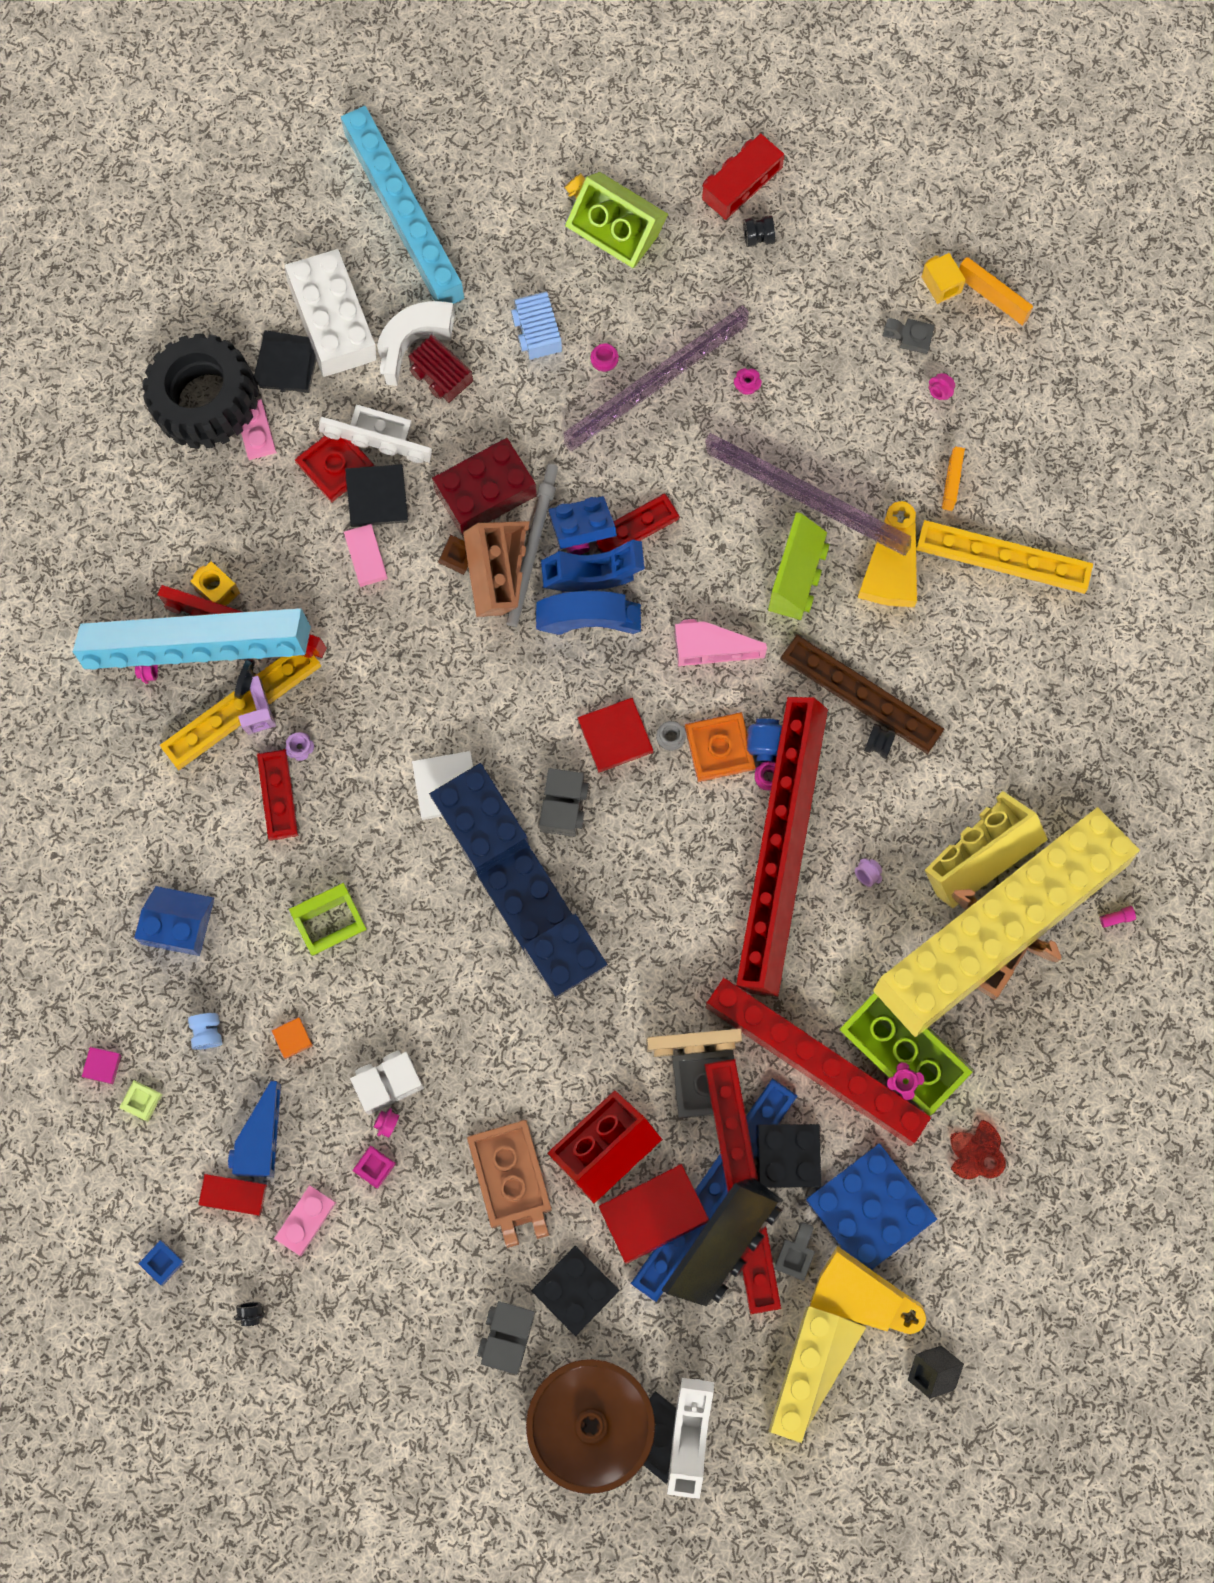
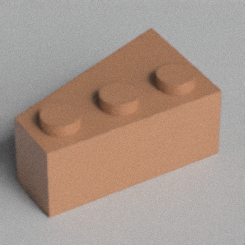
(495, 565)

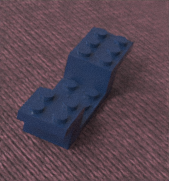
(517, 881)

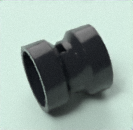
(759, 231)

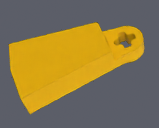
(891, 576)
(863, 1296)

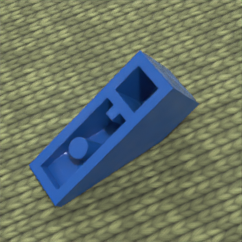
(257, 1143)

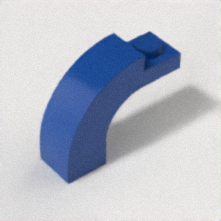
(593, 572)
(587, 609)

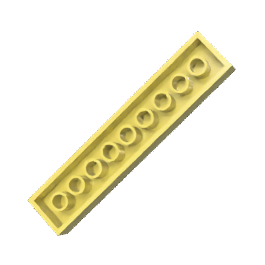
(1005, 921)

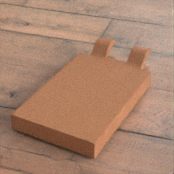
(510, 1179)

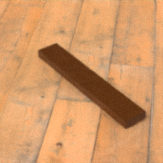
(862, 694)

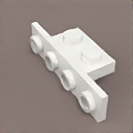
(377, 430)

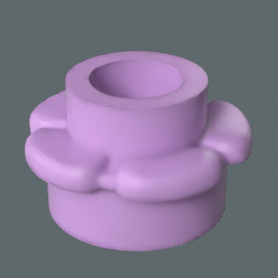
(296, 739)
(868, 872)

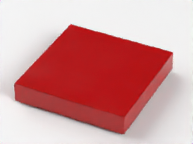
(327, 462)
(615, 735)

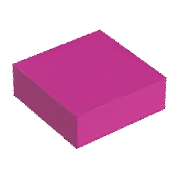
(101, 1065)
(374, 1167)

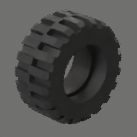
(182, 364)

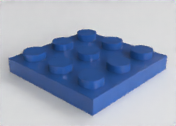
(871, 1208)

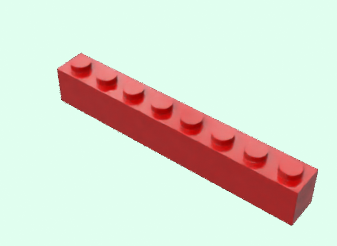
(818, 1062)

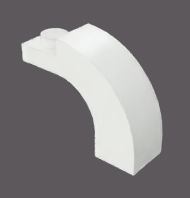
(408, 327)
(690, 1438)

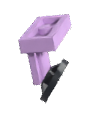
(262, 717)

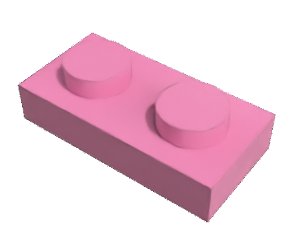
(257, 434)
(305, 1220)

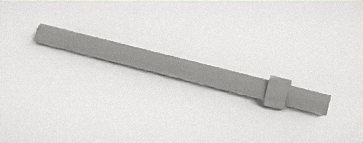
(545, 494)

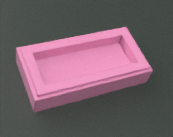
(365, 555)

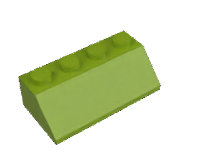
(889, 1042)

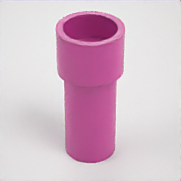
(1124, 915)

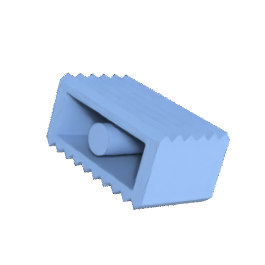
(537, 325)

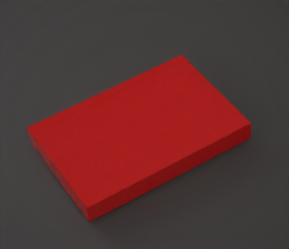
(653, 1214)

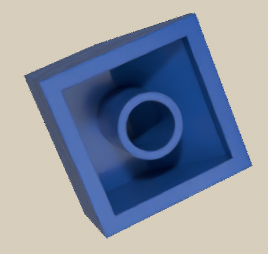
(174, 920)

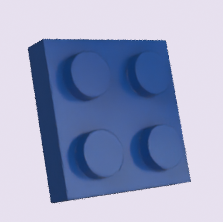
(582, 522)

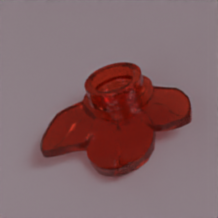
(974, 1149)

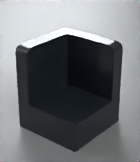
(935, 1372)

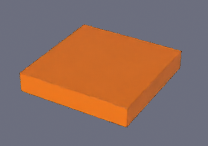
(719, 747)

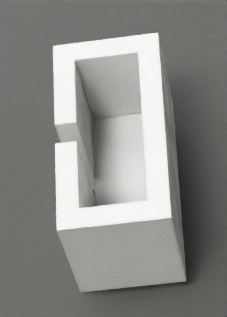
(386, 1083)

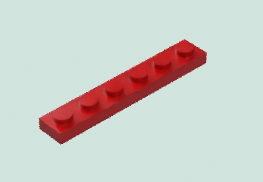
(180, 601)

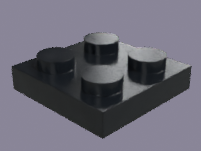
(788, 1155)
(575, 1290)

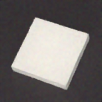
(435, 772)

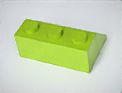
(615, 219)
(799, 568)

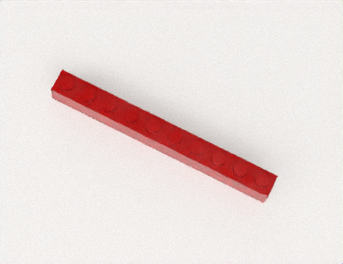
(782, 847)

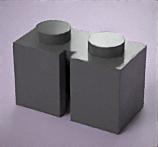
(562, 802)
(507, 1337)

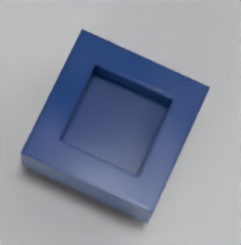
(161, 1262)

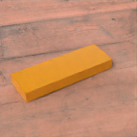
(995, 291)

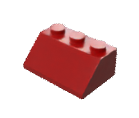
(605, 1146)

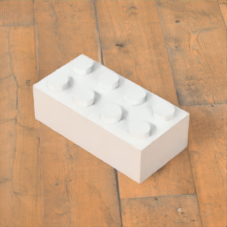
(330, 312)

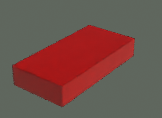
(232, 1195)

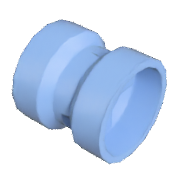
(205, 1031)

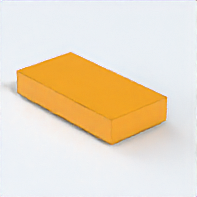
(953, 478)

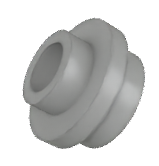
(674, 727)

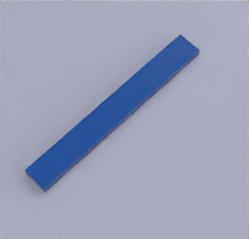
(711, 1192)

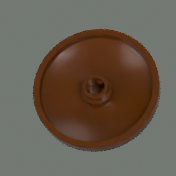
(590, 1426)

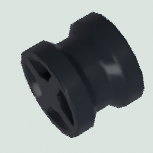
(880, 741)

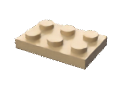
(694, 1042)

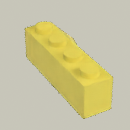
(986, 850)
(815, 1363)

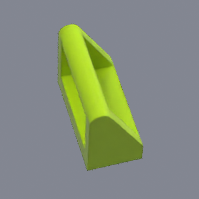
(319, 905)

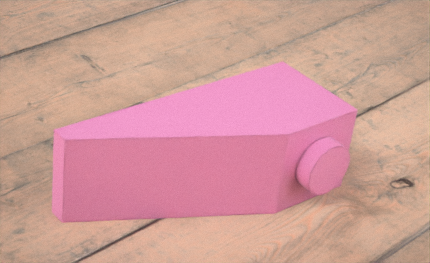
(708, 643)

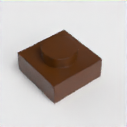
(454, 555)

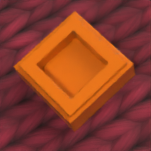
(292, 1038)

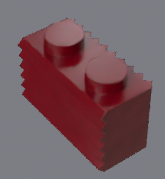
(439, 369)

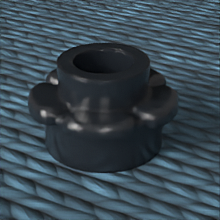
(249, 1313)

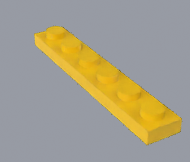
(1004, 556)
(223, 716)

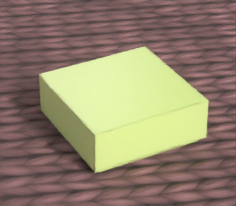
(140, 1101)

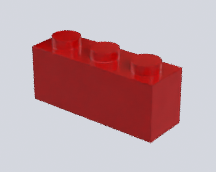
(742, 176)

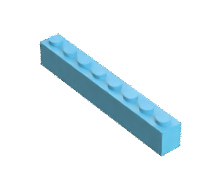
(402, 206)
(192, 639)

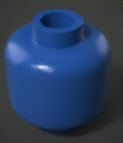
(764, 739)

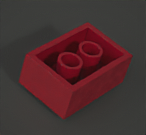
(485, 486)

